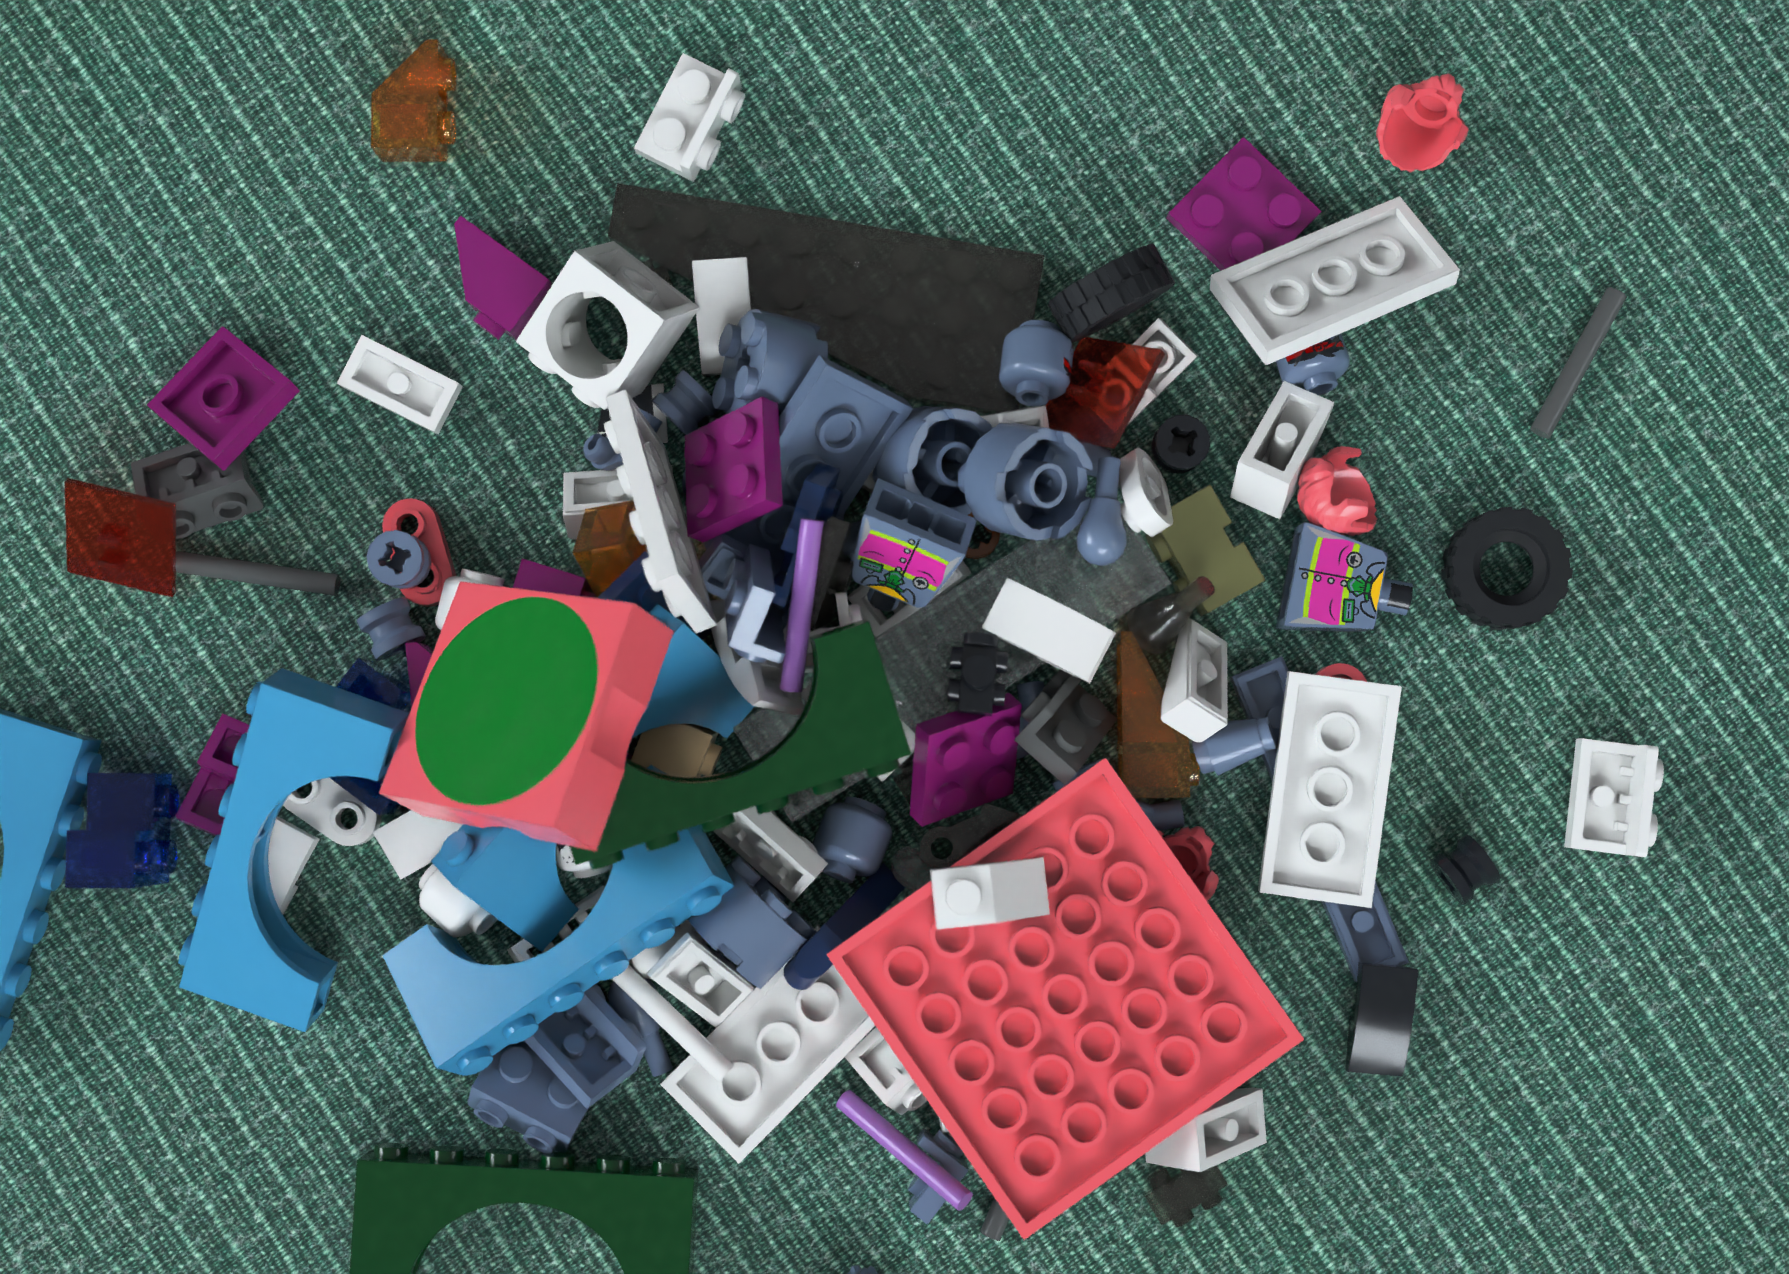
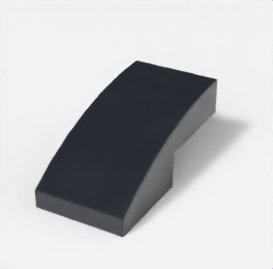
(1381, 1019)

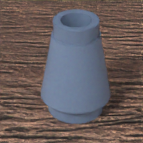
(1234, 745)

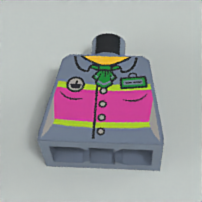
(908, 547)
(1337, 584)

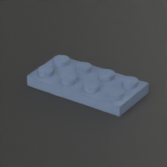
(830, 421)

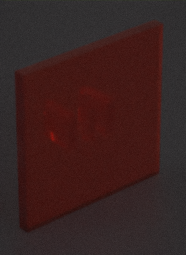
(1103, 390)
(120, 537)

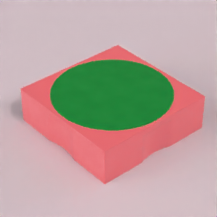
(528, 712)

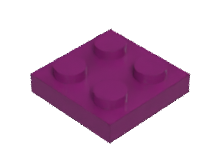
(1242, 209)
(223, 398)
(733, 470)
(964, 761)

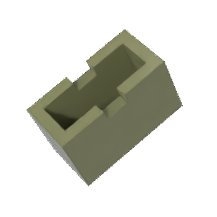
(1200, 547)

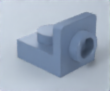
(944, 1149)

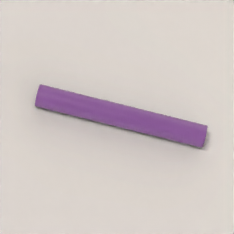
(801, 605)
(904, 1150)

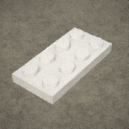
(1333, 280)
(658, 513)
(1329, 789)
(779, 1051)

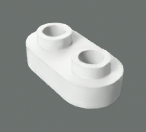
(1144, 494)
(324, 810)

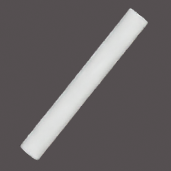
(673, 1023)

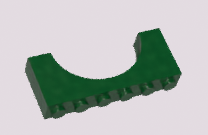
(842, 730)
(410, 1197)

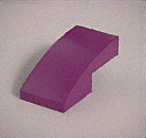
(216, 773)

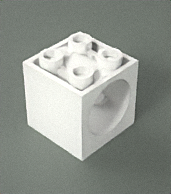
(650, 308)

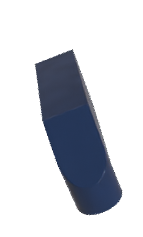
(852, 916)

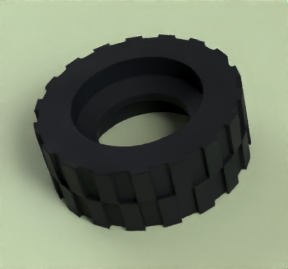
(1111, 292)
(1548, 560)

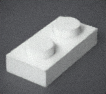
(399, 384)

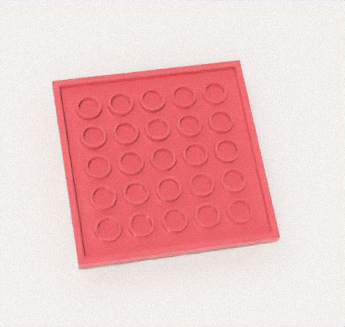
(1075, 1031)

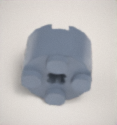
(765, 358)
(930, 451)
(1027, 481)
(753, 925)

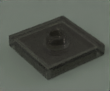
(834, 565)

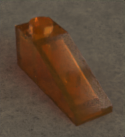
(1150, 754)

